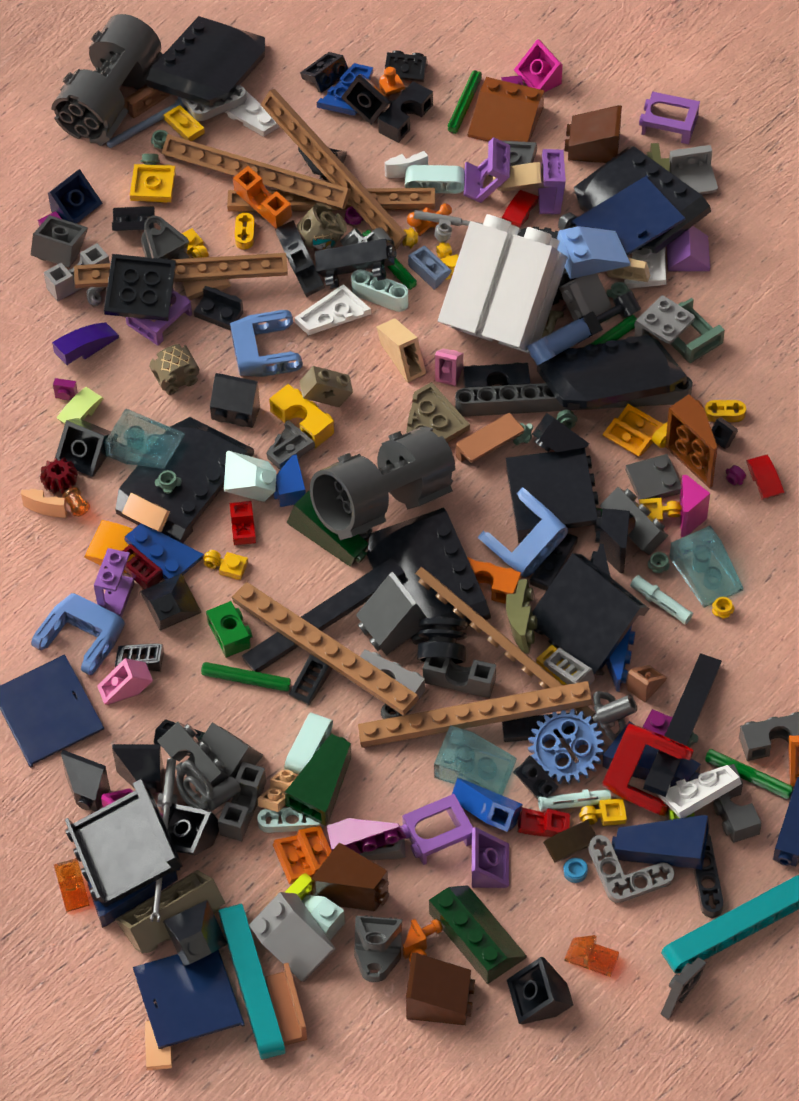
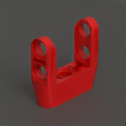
(627, 759)

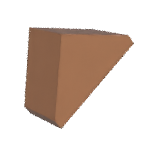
(644, 682)

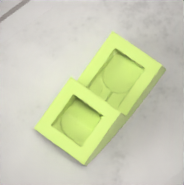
(80, 405)

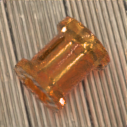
(76, 502)

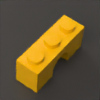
(290, 404)

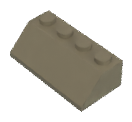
(173, 900)

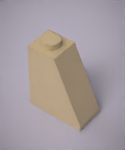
(524, 177)
(402, 349)

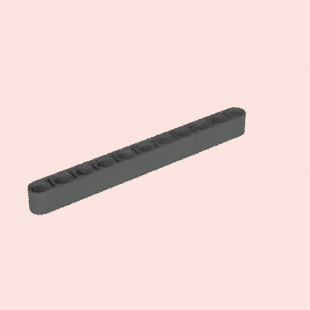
(539, 398)

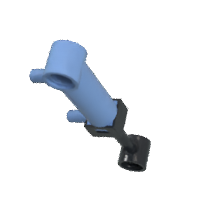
(580, 329)

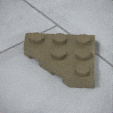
(435, 411)

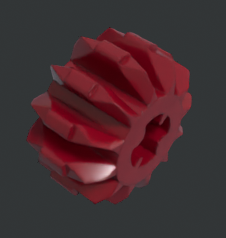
(58, 475)

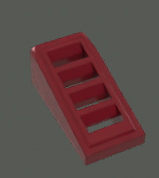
(150, 576)

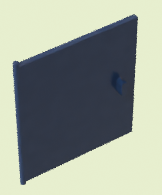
(635, 214)
(46, 712)
(188, 998)

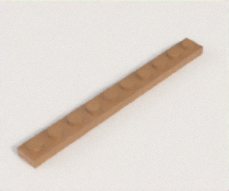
(331, 166)
(271, 175)
(387, 197)
(198, 269)
(495, 637)
(325, 648)
(475, 714)

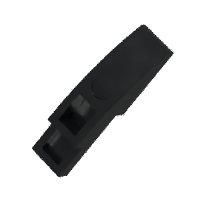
(299, 258)

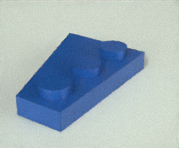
(333, 99)
(163, 550)

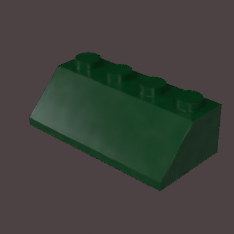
(475, 932)

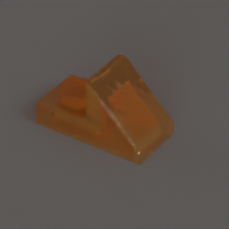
(71, 885)
(589, 955)

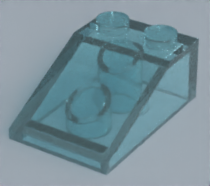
(142, 441)
(705, 566)
(473, 760)

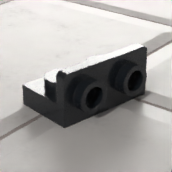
(407, 66)
(325, 71)
(132, 218)
(219, 308)

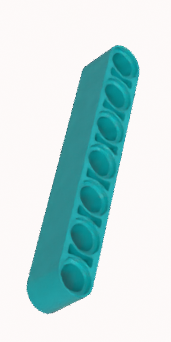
(733, 925)
(252, 982)

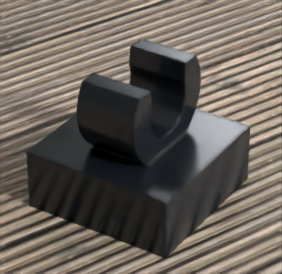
(723, 432)

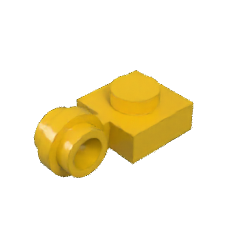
(195, 245)
(444, 251)
(655, 505)
(231, 566)
(610, 811)

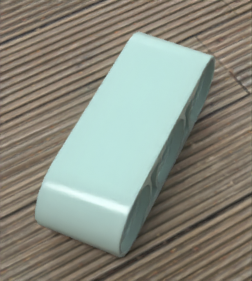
(441, 177)
(382, 292)
(309, 740)

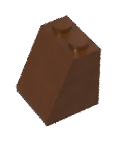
(594, 135)
(351, 880)
(438, 991)

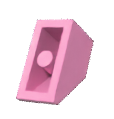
(448, 366)
(125, 681)

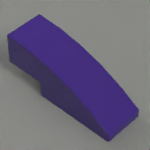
(84, 342)

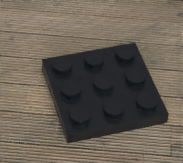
(140, 287)

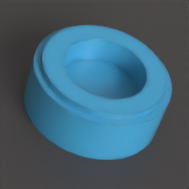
(575, 870)

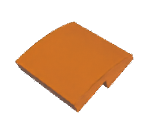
(302, 852)

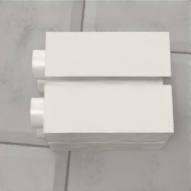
(503, 283)

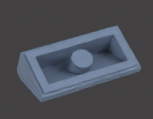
(428, 267)

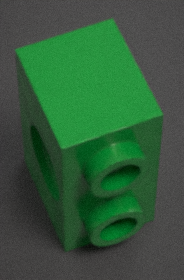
(230, 640)

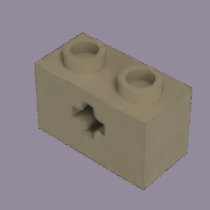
(326, 386)

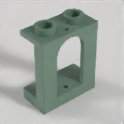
(709, 338)

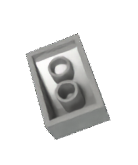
(292, 934)

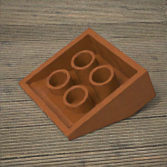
(506, 111)
(692, 439)

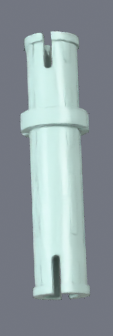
(654, 594)
(547, 802)

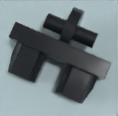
(535, 778)

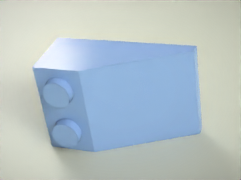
(591, 251)

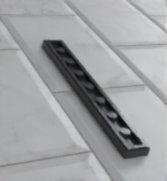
(323, 615)
(683, 722)

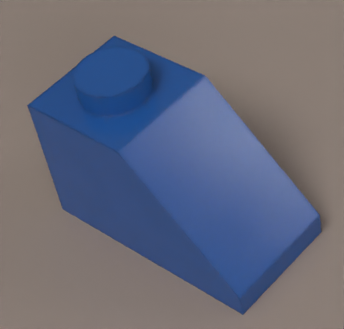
(289, 483)

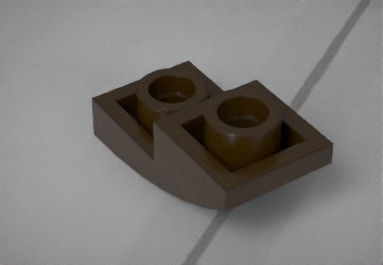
(569, 841)

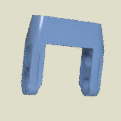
(245, 346)
(536, 544)
(87, 617)

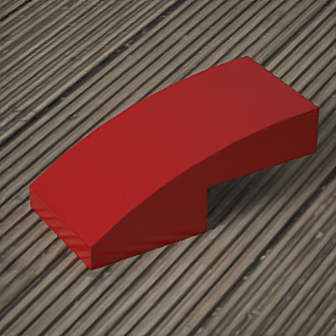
(520, 207)
(766, 476)
(242, 523)
(541, 823)

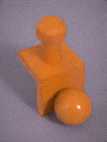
(390, 82)
(422, 225)
(416, 939)

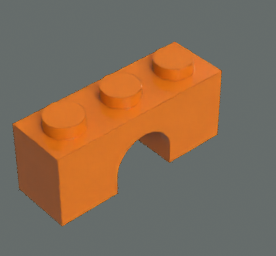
(270, 206)
(502, 580)

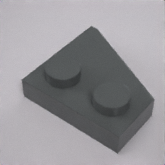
(289, 443)
(682, 985)

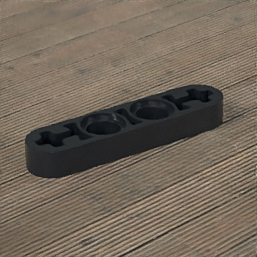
(709, 872)

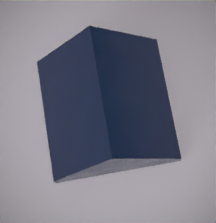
(73, 198)

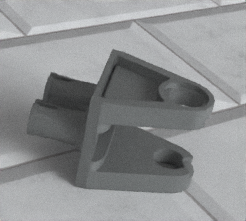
(163, 243)
(377, 946)

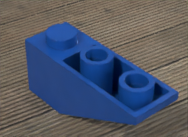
(619, 658)
(487, 805)

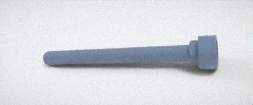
(143, 125)

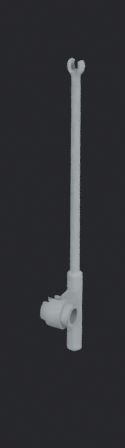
(443, 229)
(165, 801)

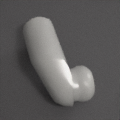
(93, 295)

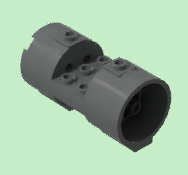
(91, 100)
(355, 492)

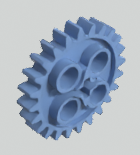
(583, 735)

